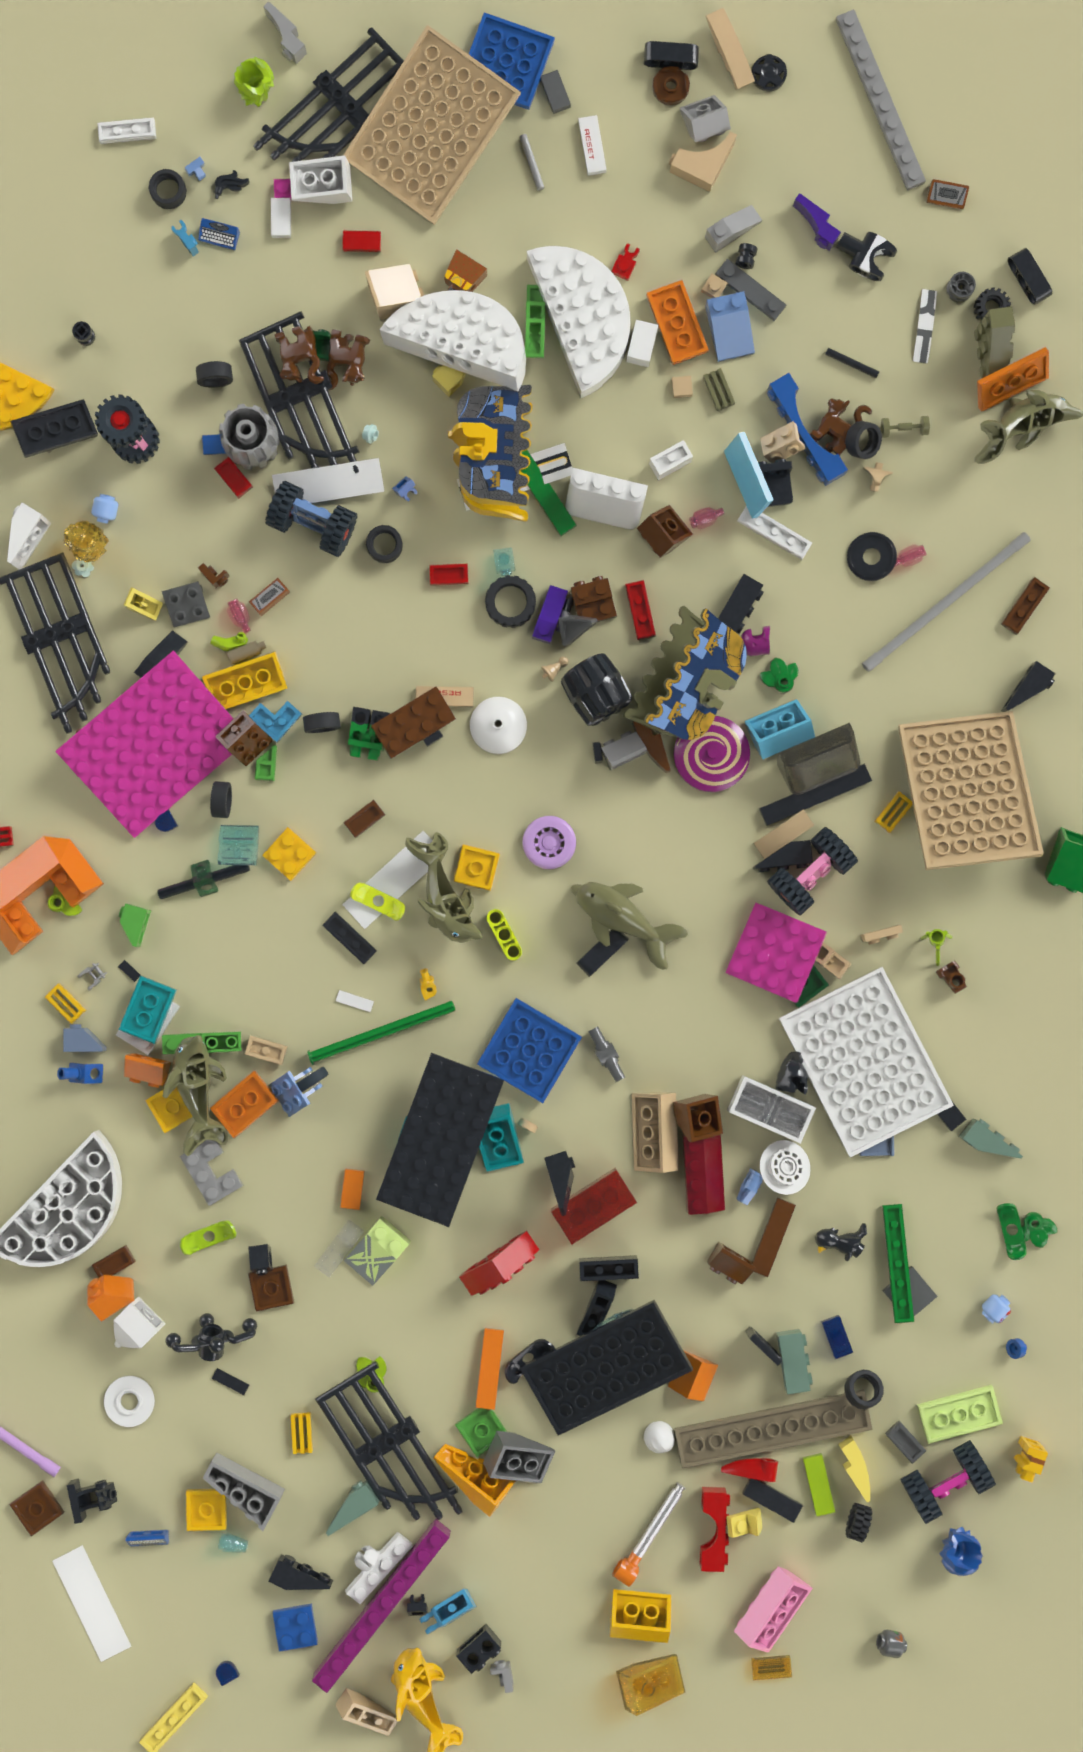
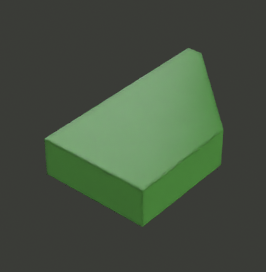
(266, 765)

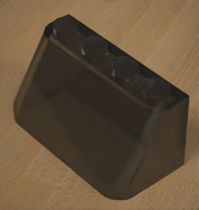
(819, 760)

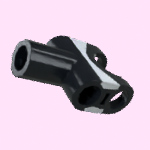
(864, 253)

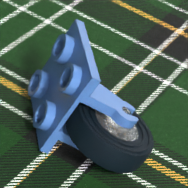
(291, 1094)

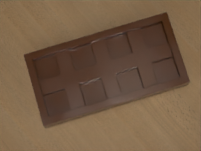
(413, 722)

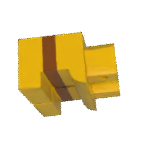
(1031, 1459)

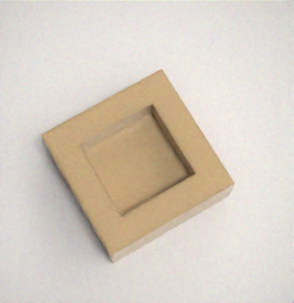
(682, 386)

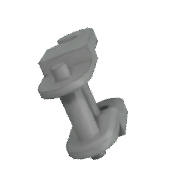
(96, 980)

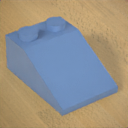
(730, 326)

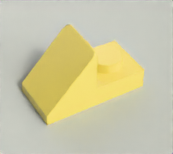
(745, 1523)

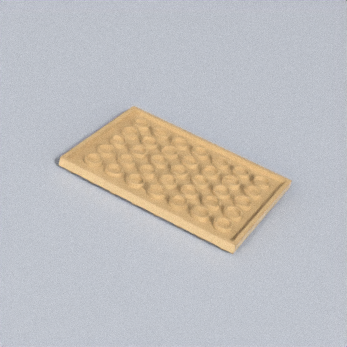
(431, 124)
(970, 790)

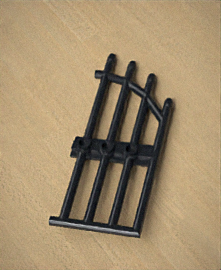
(338, 97)
(295, 394)
(58, 632)
(383, 1443)

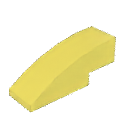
(856, 1466)

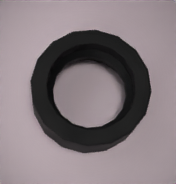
(160, 176)
(214, 374)
(853, 436)
(370, 540)
(321, 722)
(221, 799)
(873, 1379)

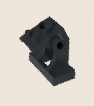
(81, 1500)

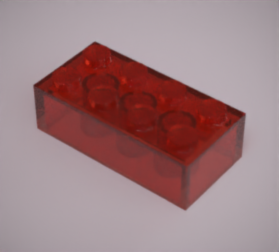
(594, 1206)

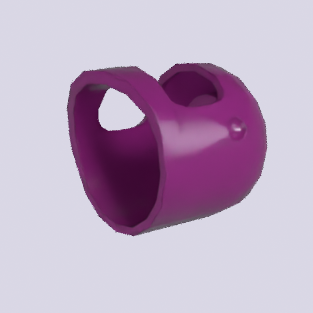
(757, 644)

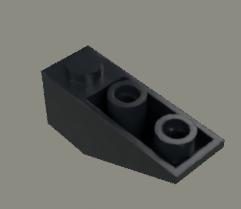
(793, 853)
(296, 1576)

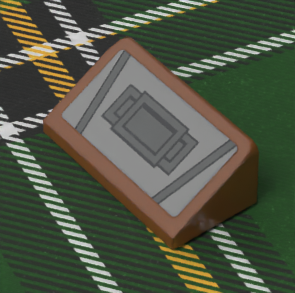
(947, 194)
(269, 597)

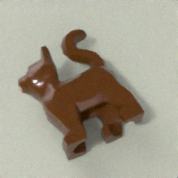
(298, 352)
(343, 355)
(835, 426)

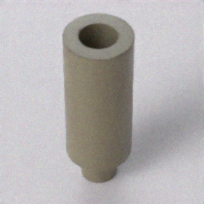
(246, 651)

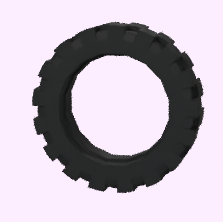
(503, 620)

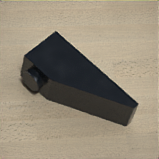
(166, 646)
(1033, 682)
(561, 1177)
(598, 1306)

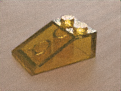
(650, 1683)

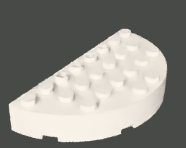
(585, 311)
(461, 333)
(68, 1209)

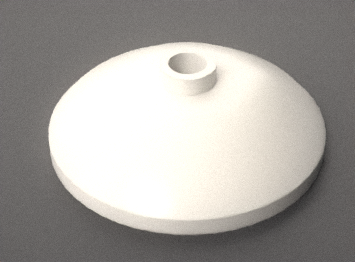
(503, 738)

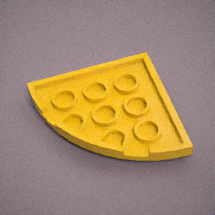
(20, 395)

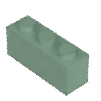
(794, 1361)

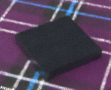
(762, 1344)

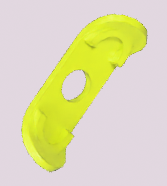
(364, 894)

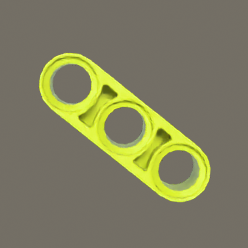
(497, 927)

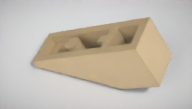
(364, 1712)

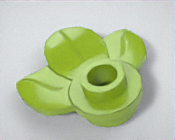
(64, 906)
(365, 1382)

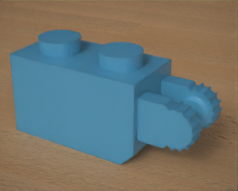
(449, 1610)

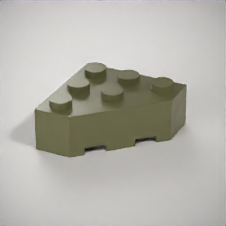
(994, 340)

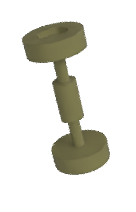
(924, 426)

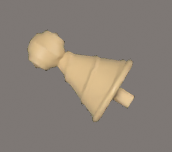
(552, 669)

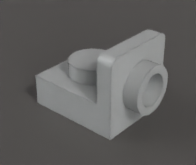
(505, 1674)

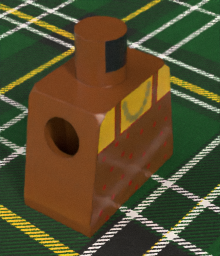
(464, 273)

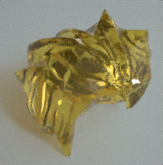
(85, 541)

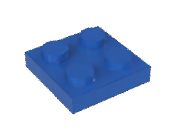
(295, 1627)

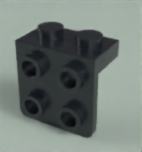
(778, 481)

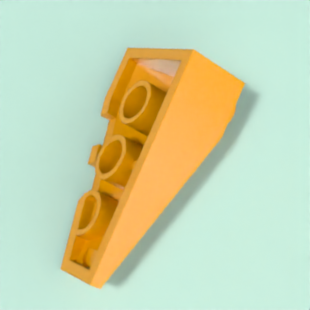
(473, 1478)

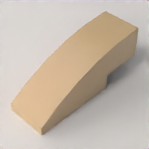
(783, 834)

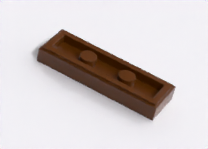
(1025, 605)

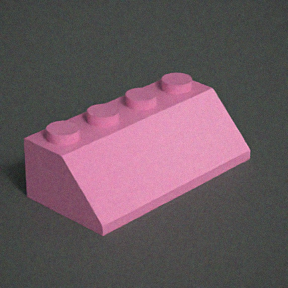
(772, 1609)

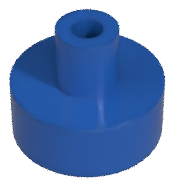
(1016, 1348)

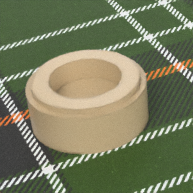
(528, 1125)

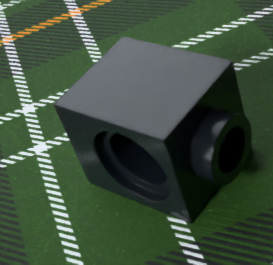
(260, 1259)

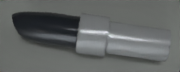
(566, 610)

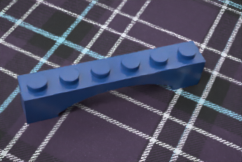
(828, 466)

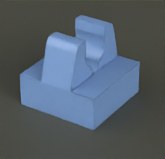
(196, 168)

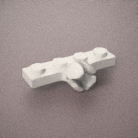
(376, 1566)

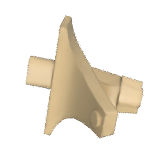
(877, 475)

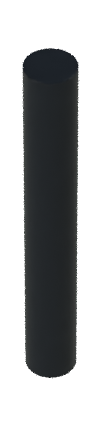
(852, 363)

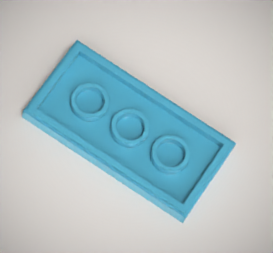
(748, 475)

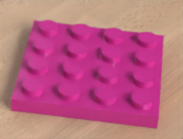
(776, 952)

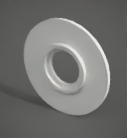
(126, 1417)

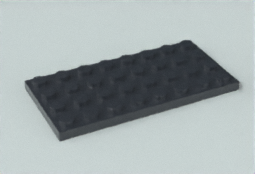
(440, 1139)
(606, 1367)

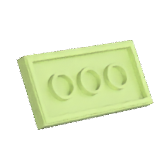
(959, 1414)

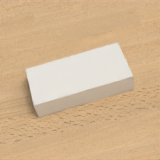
(280, 217)

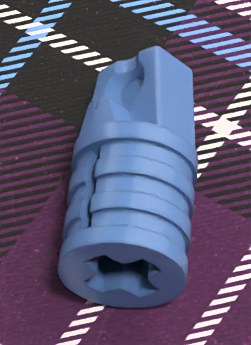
(749, 1186)

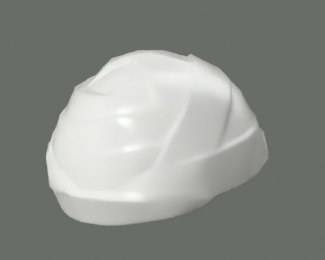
(659, 1437)

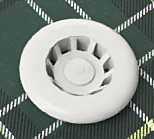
(787, 1166)

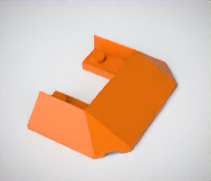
(42, 861)

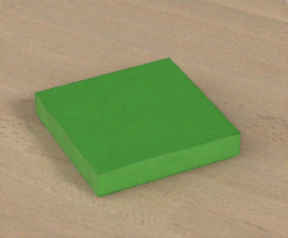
(479, 1429)

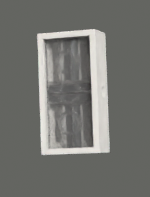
(771, 1109)

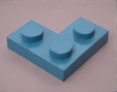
(278, 724)

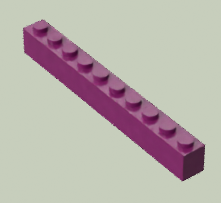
(381, 1605)

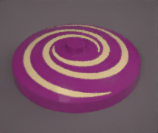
(715, 758)

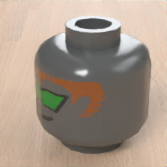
(891, 1643)

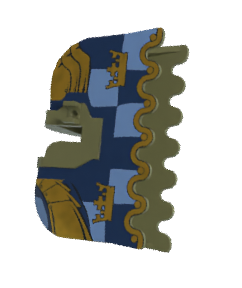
(677, 693)

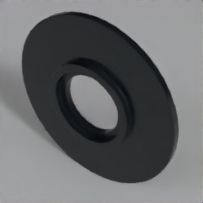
(887, 560)

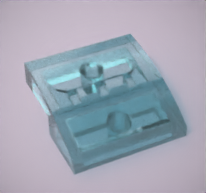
(238, 845)

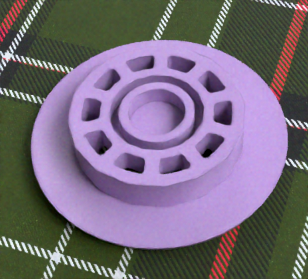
(549, 842)

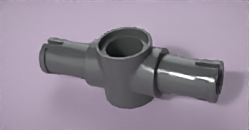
(606, 1054)

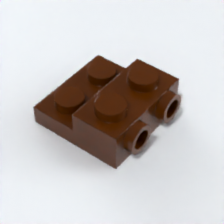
(594, 599)

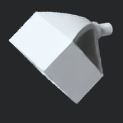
(136, 1325)

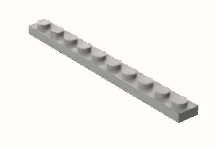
(880, 100)

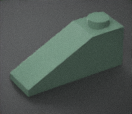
(357, 1503)

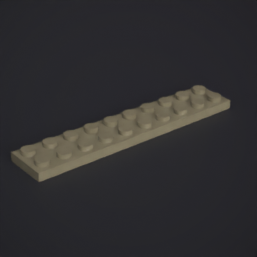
(770, 1429)

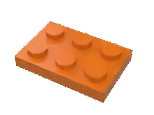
(244, 1104)

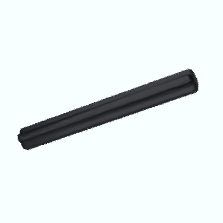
(188, 884)

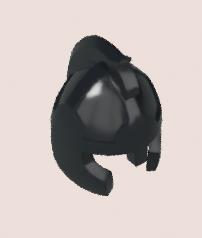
(792, 1074)

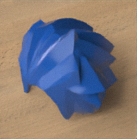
(961, 1552)

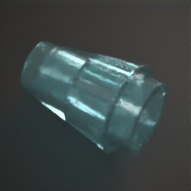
(232, 1543)

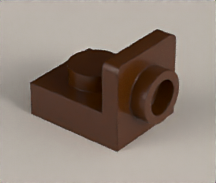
(210, 574)

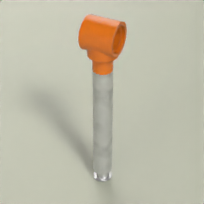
(628, 1568)

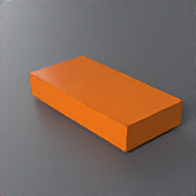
(352, 1189)

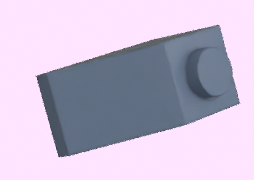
(81, 1040)

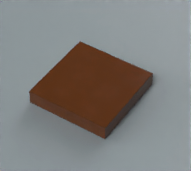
(271, 1289)
(37, 1508)

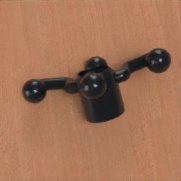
(211, 1338)

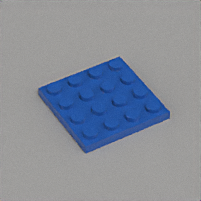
(513, 54)
(529, 1050)

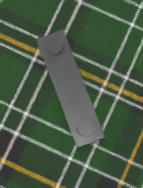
(754, 292)

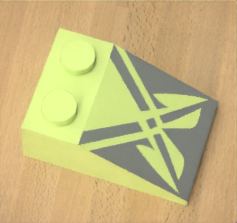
(377, 1250)

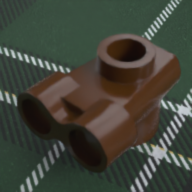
(951, 972)

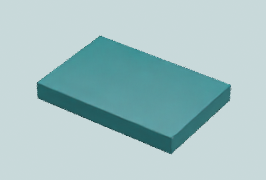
(147, 1009)

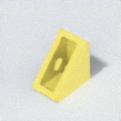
(143, 604)

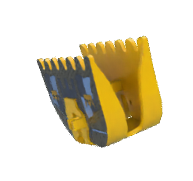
(491, 450)

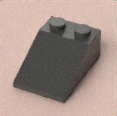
(517, 1458)

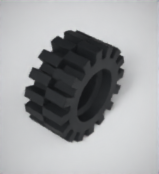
(989, 295)
(858, 1522)

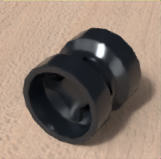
(746, 256)
(87, 336)

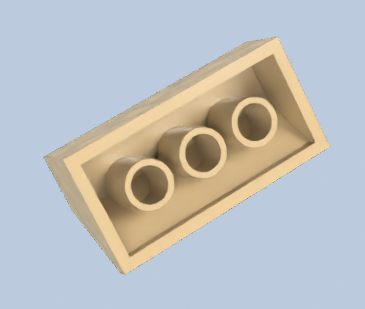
(654, 1132)

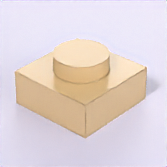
(714, 286)

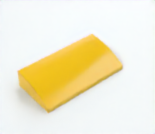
(246, 680)

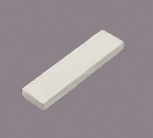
(776, 533)

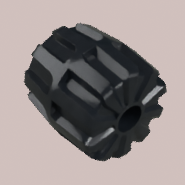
(596, 689)

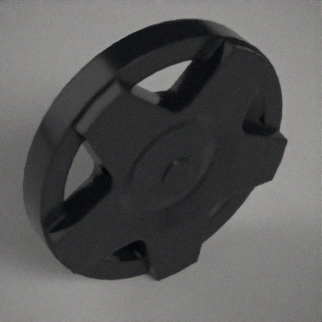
(769, 72)

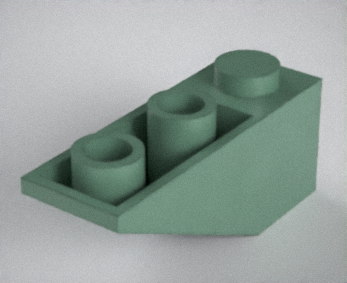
(984, 1140)

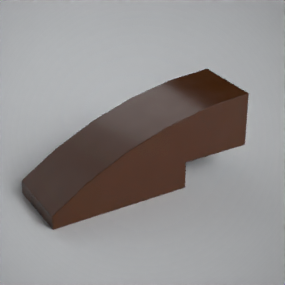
(654, 746)

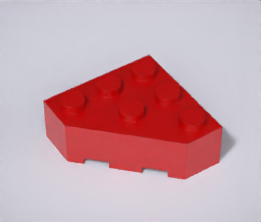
(500, 1265)

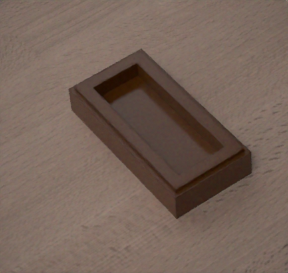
(364, 818)
(114, 1262)

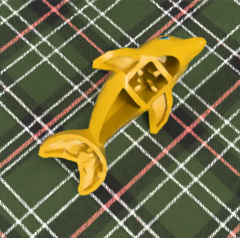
(414, 1688)

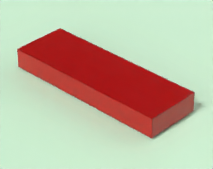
(640, 610)

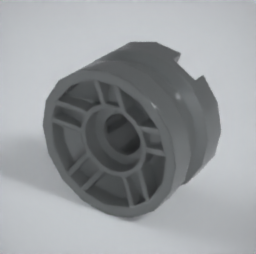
(961, 278)

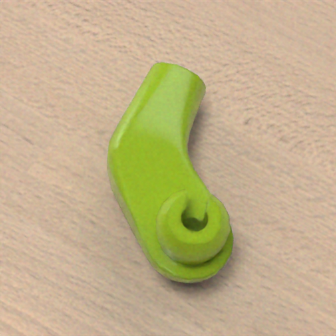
(229, 644)

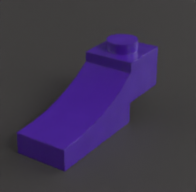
(818, 219)
(550, 614)

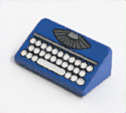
(219, 234)
(148, 1538)

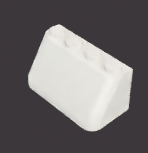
(605, 499)

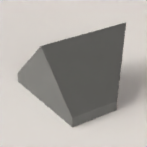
(573, 627)

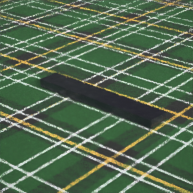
(795, 803)

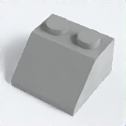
(705, 118)
(623, 750)

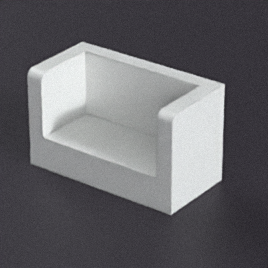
(642, 343)
(670, 460)

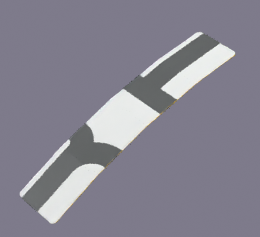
(925, 326)

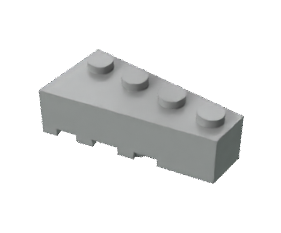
(244, 1489)

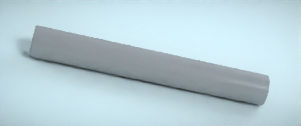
(531, 161)

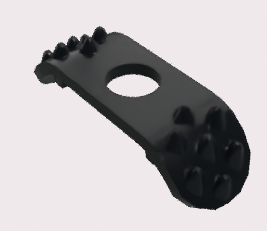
(537, 1348)

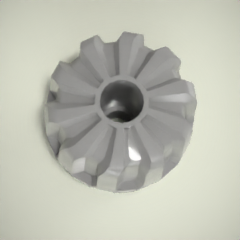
(249, 436)

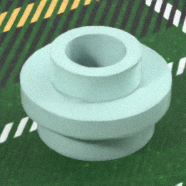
(370, 433)

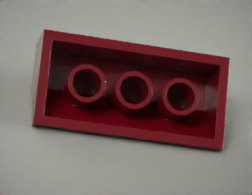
(703, 1175)

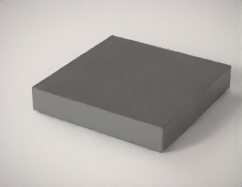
(920, 1290)

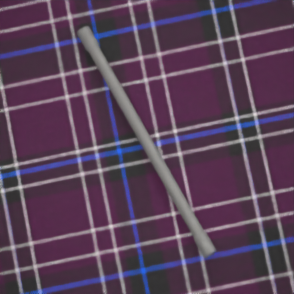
(1013, 547)

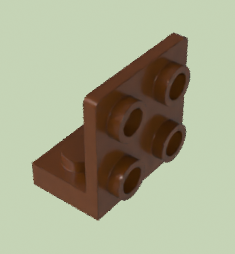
(244, 738)

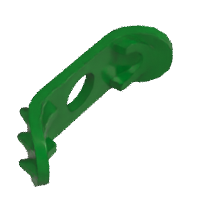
(1015, 1243)

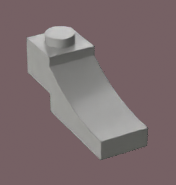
(292, 47)

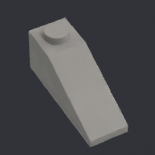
(732, 227)

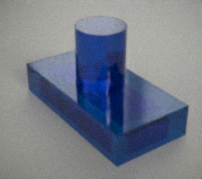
(837, 1336)

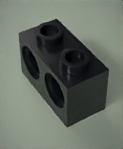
(475, 1645)

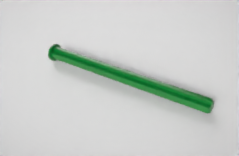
(381, 1032)

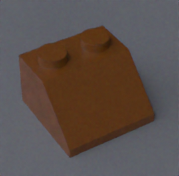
(664, 531)
(699, 1116)
(731, 1264)

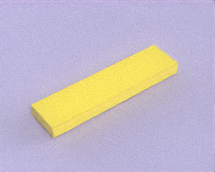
(173, 1718)

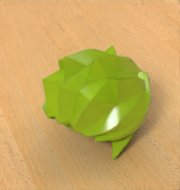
(254, 80)

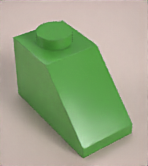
(134, 922)

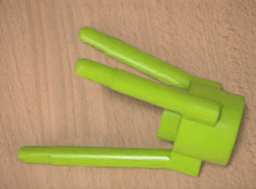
(937, 939)

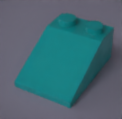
(500, 1141)

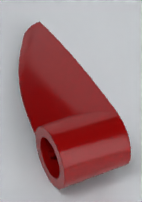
(754, 1468)

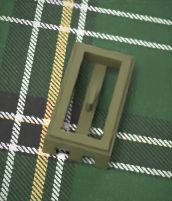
(713, 374)

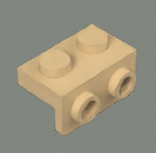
(782, 443)

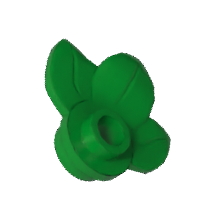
(780, 672)
(1039, 1231)

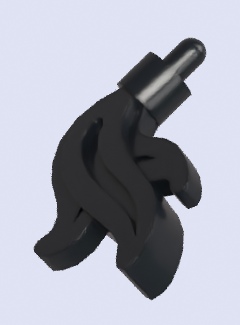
(229, 181)

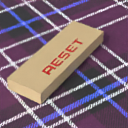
(452, 695)

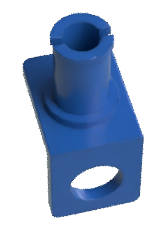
(81, 1073)

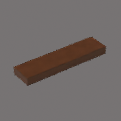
(773, 1236)

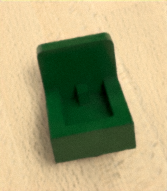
(322, 344)

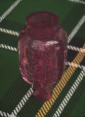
(705, 517)
(910, 555)
(239, 614)

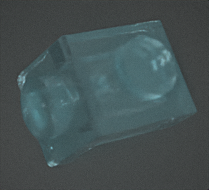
(504, 561)

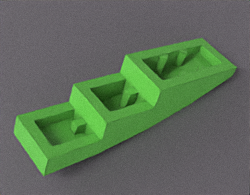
(534, 323)

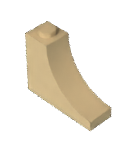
(704, 166)

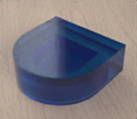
(166, 822)
(226, 1672)

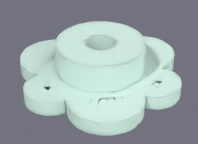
(84, 571)

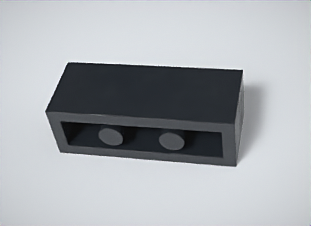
(741, 603)
(608, 1268)

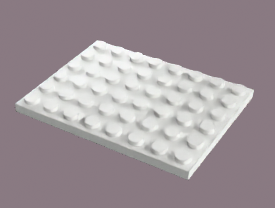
(866, 1062)

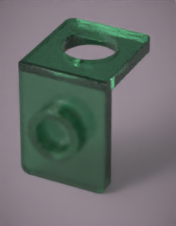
(202, 875)

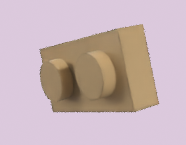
(890, 933)
(266, 1050)

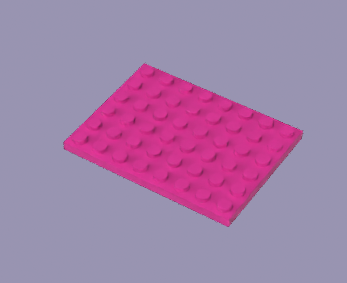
(150, 744)

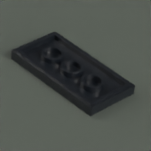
(54, 428)

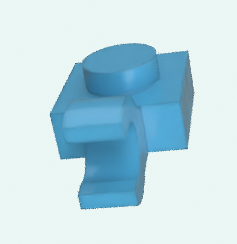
(188, 241)

